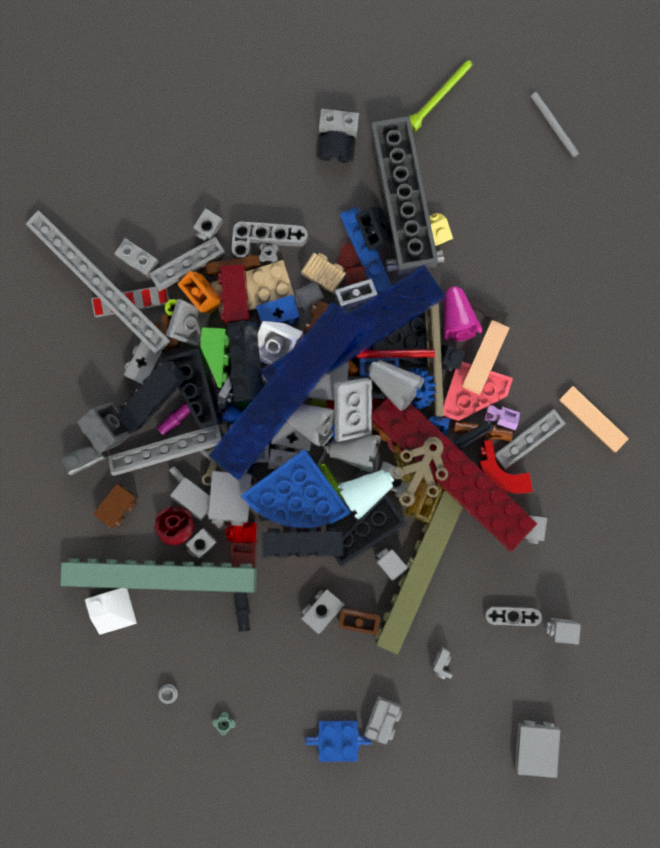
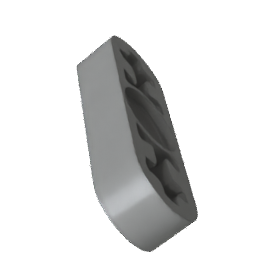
(527, 611)

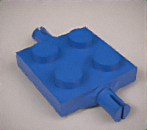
(338, 741)

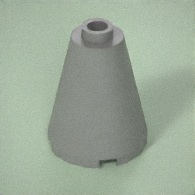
(395, 383)
(314, 423)
(357, 452)

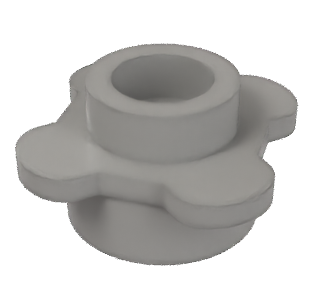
(272, 256)

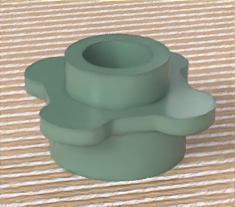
(223, 729)

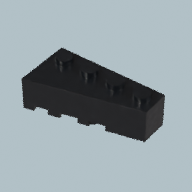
(302, 542)

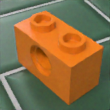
(200, 292)

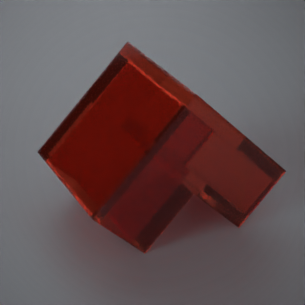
(243, 553)

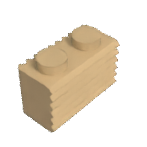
(323, 272)

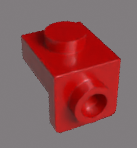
(243, 533)

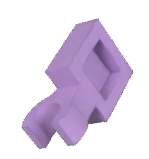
(505, 417)

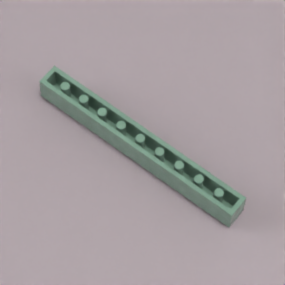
(159, 576)

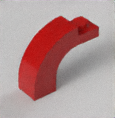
(507, 482)

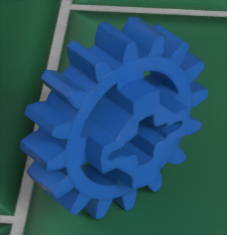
(425, 391)

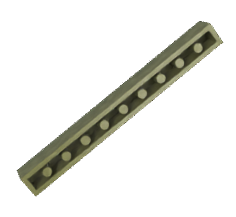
(419, 574)

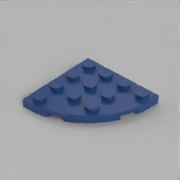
(297, 495)

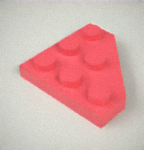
(463, 402)

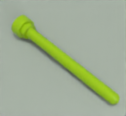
(416, 119)

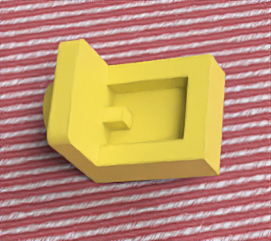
(440, 228)

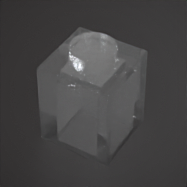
(308, 296)

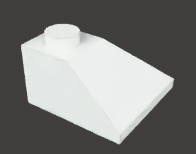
(276, 340)
(111, 610)

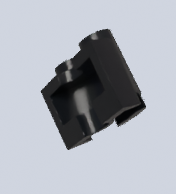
(335, 146)

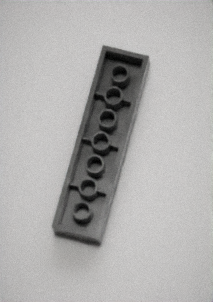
(404, 195)

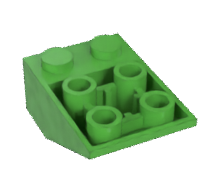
(215, 349)

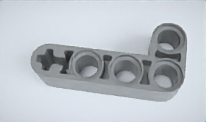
(271, 229)

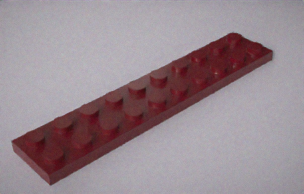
(464, 482)

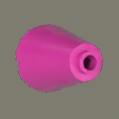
(459, 316)

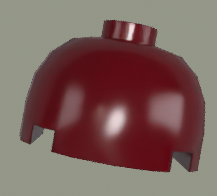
(174, 525)

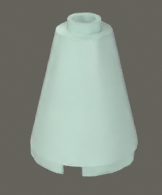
(366, 491)

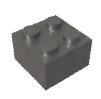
(104, 427)

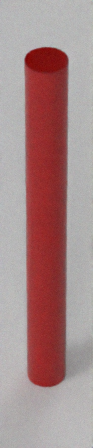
(396, 353)

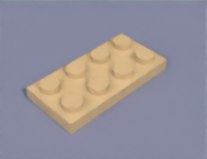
(264, 285)

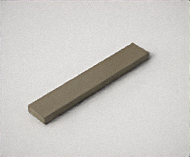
(434, 363)

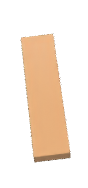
(485, 357)
(593, 419)

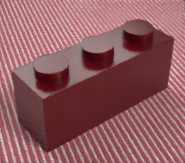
(234, 293)

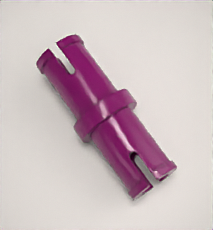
(173, 419)

